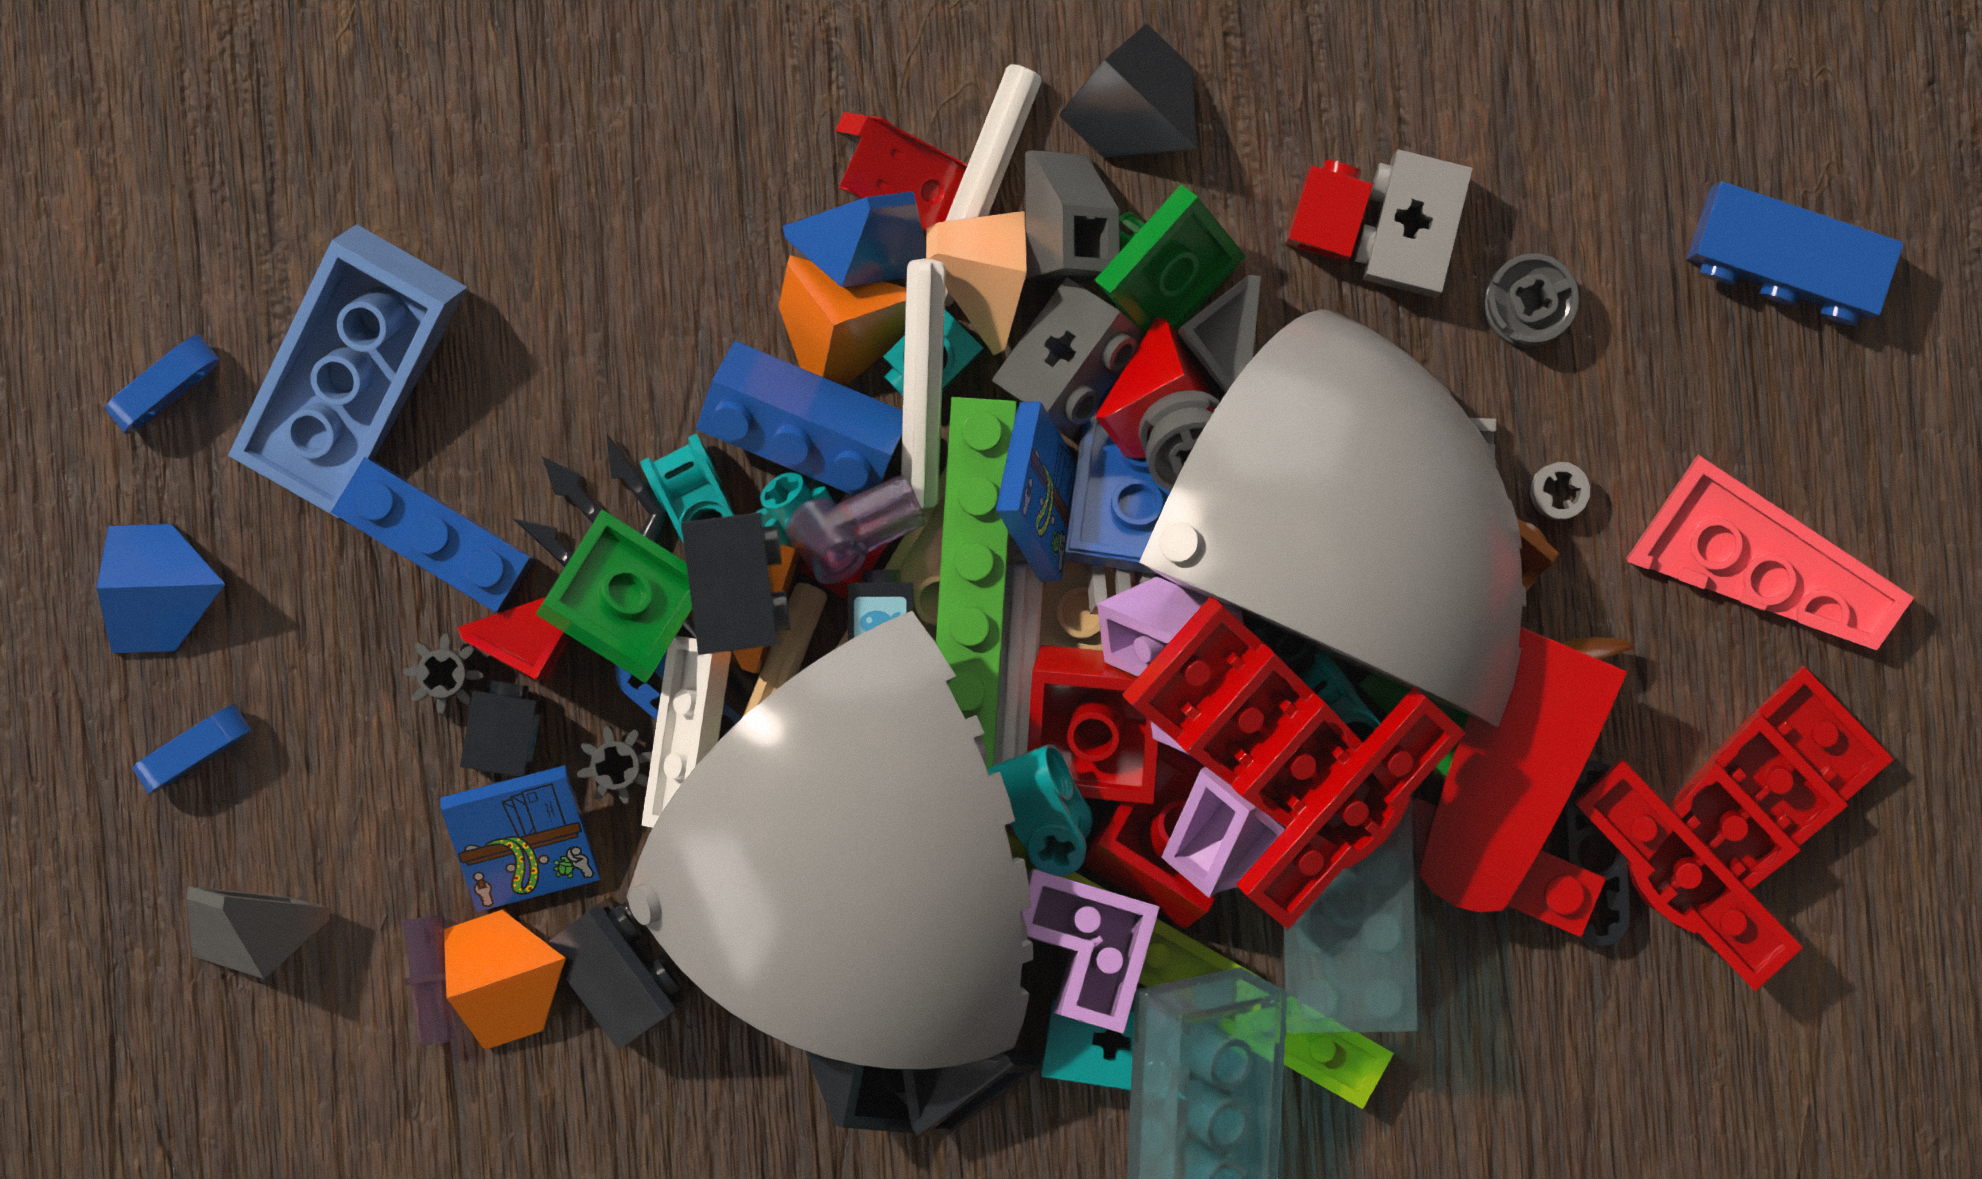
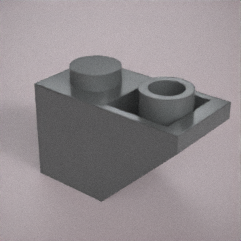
(1068, 218)

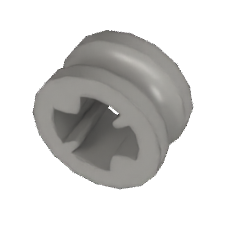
(1576, 480)

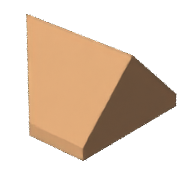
(983, 269)

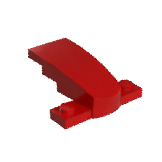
(1288, 753)
(1510, 787)
(1739, 820)

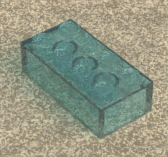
(1359, 945)
(1207, 1078)

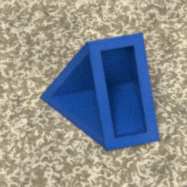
(862, 239)
(152, 588)

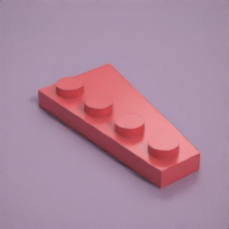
(1751, 550)

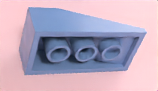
(346, 366)

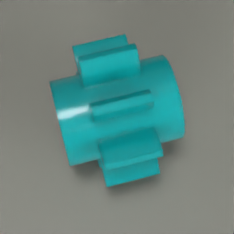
(785, 495)

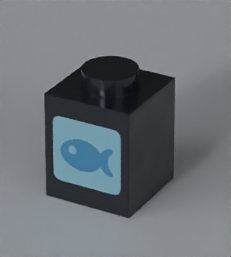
(877, 600)
(502, 730)

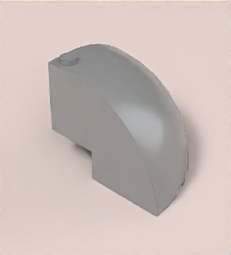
(1354, 515)
(849, 866)

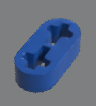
(162, 384)
(191, 749)

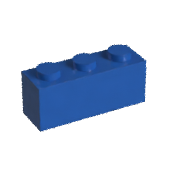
(1793, 254)
(801, 420)
(434, 535)

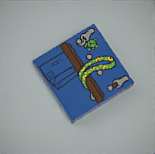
(1038, 490)
(520, 838)

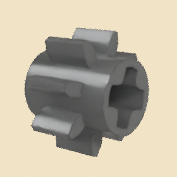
(427, 672)
(603, 753)

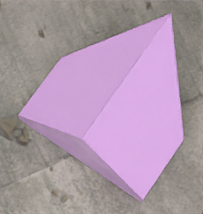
(1218, 835)

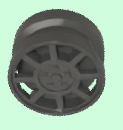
(1530, 300)
(1177, 425)

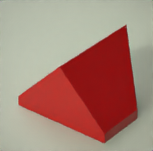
(1155, 370)
(519, 639)

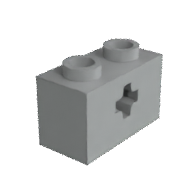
(1439, 195)

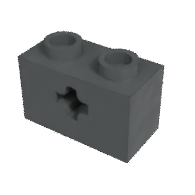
(1070, 356)

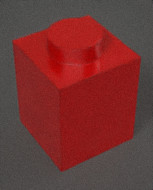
(1329, 211)

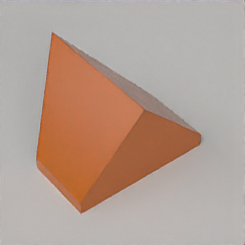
(839, 328)
(500, 977)

